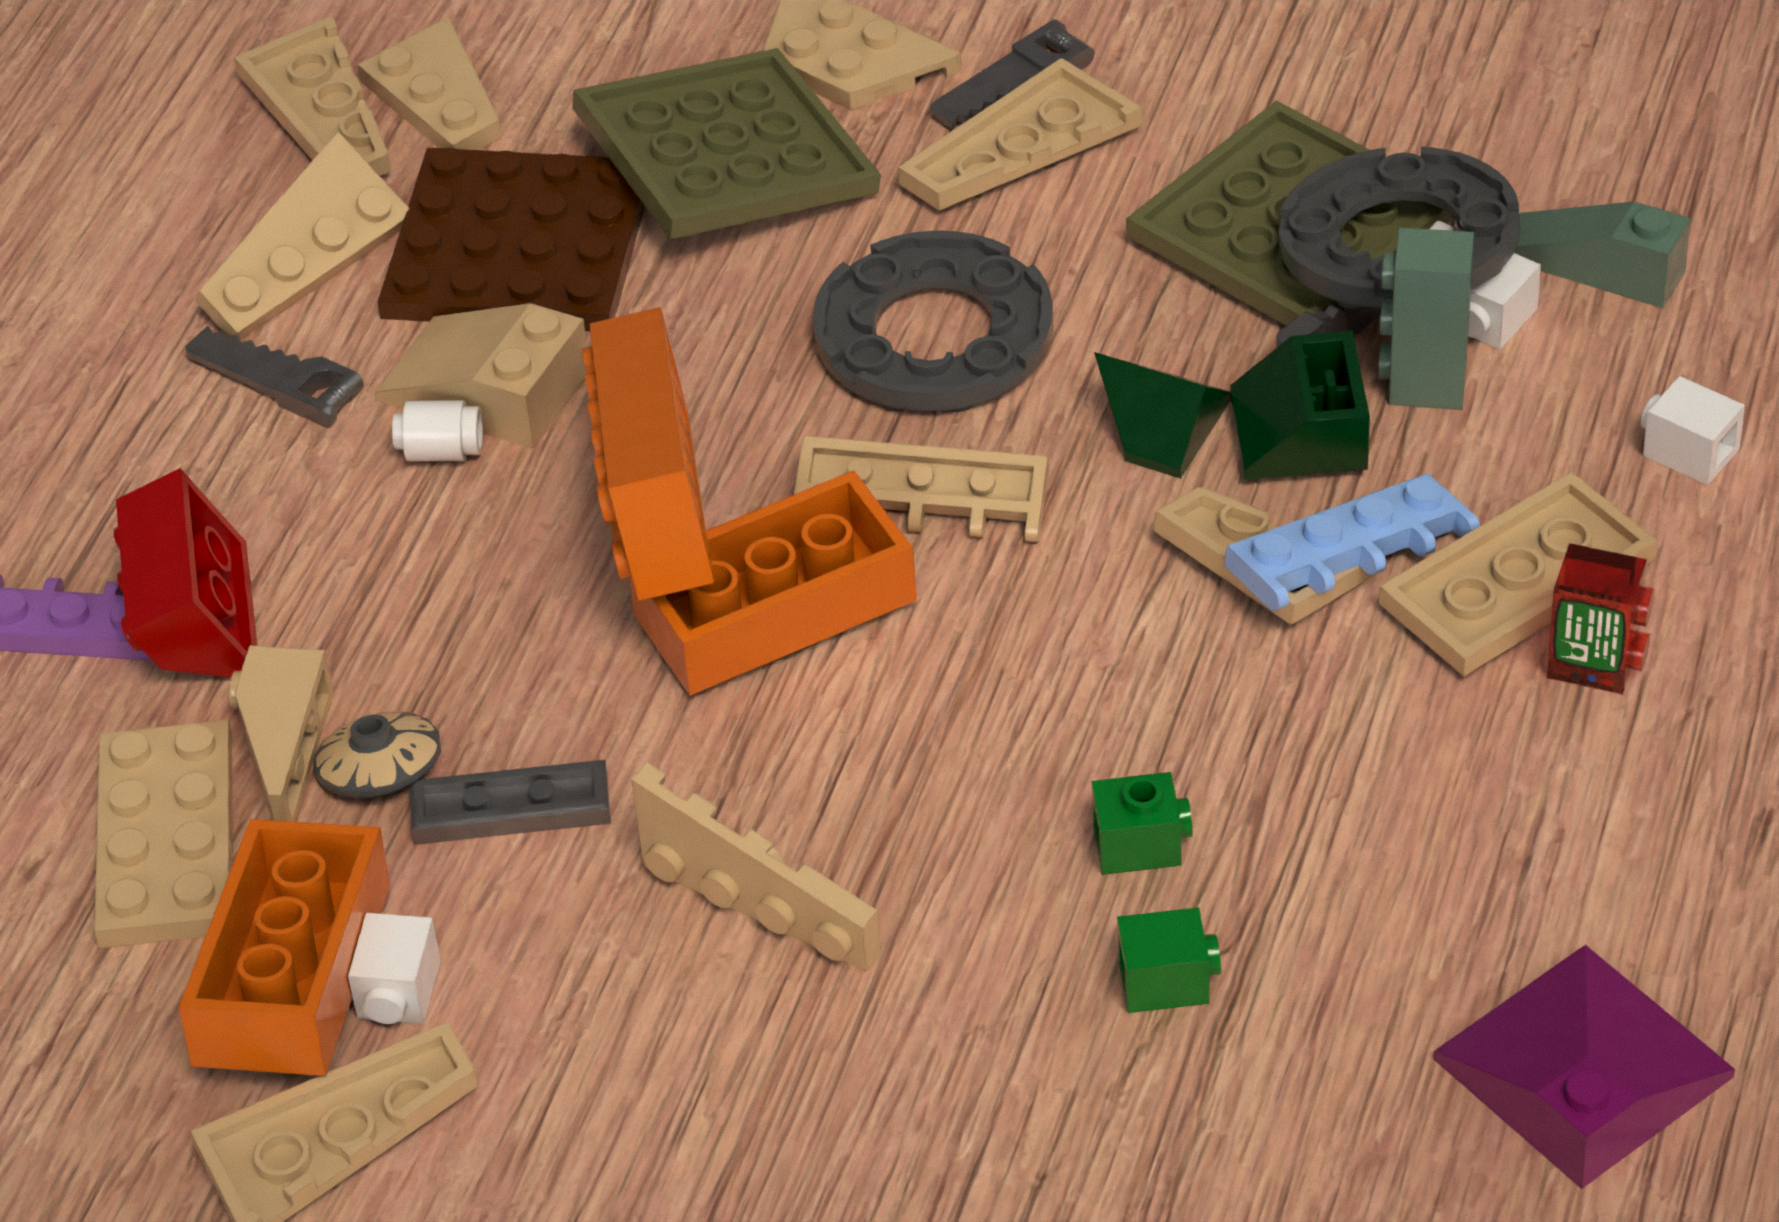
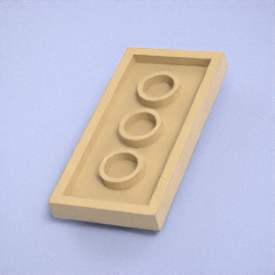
(1502, 576)
(162, 831)

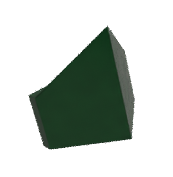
(1160, 413)

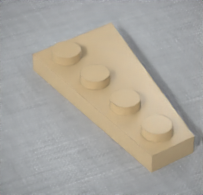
(749, 875)
(318, 1133)

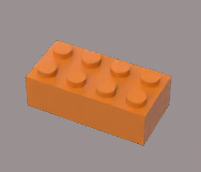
(783, 583)
(281, 947)

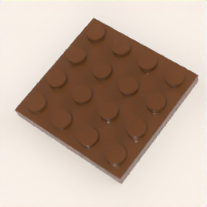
(512, 234)

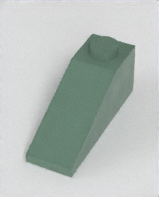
(1610, 247)

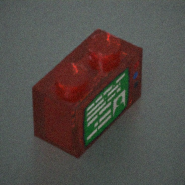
(1599, 619)

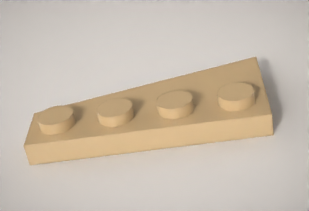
(314, 91)
(1019, 133)
(308, 236)

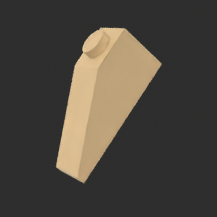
(283, 712)

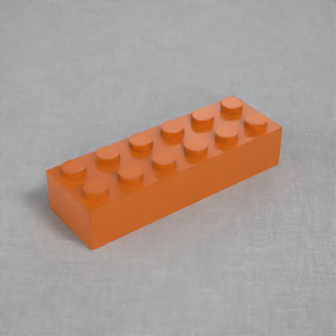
(645, 456)

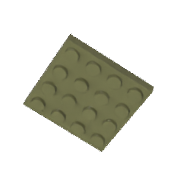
(725, 143)
(1227, 212)

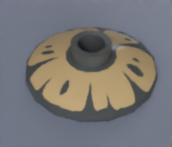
(377, 754)

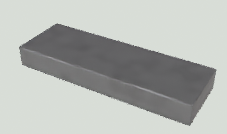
(509, 802)

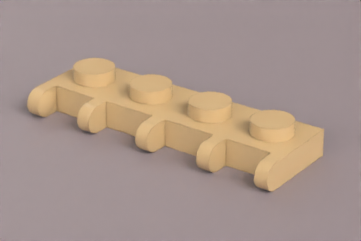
(934, 480)

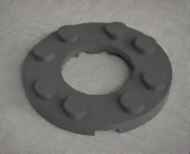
(1336, 192)
(927, 260)

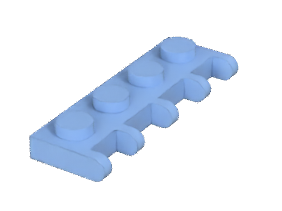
(1347, 537)

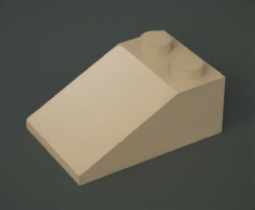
(507, 360)

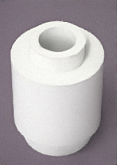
(438, 430)

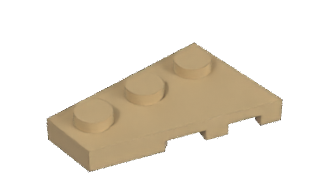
(434, 88)
(1207, 522)

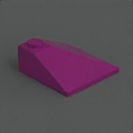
(1583, 1065)

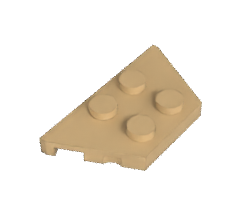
(853, 51)

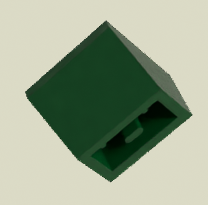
(1303, 409)

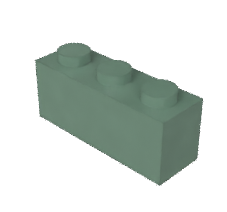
(1427, 317)

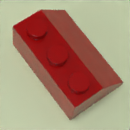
(183, 579)

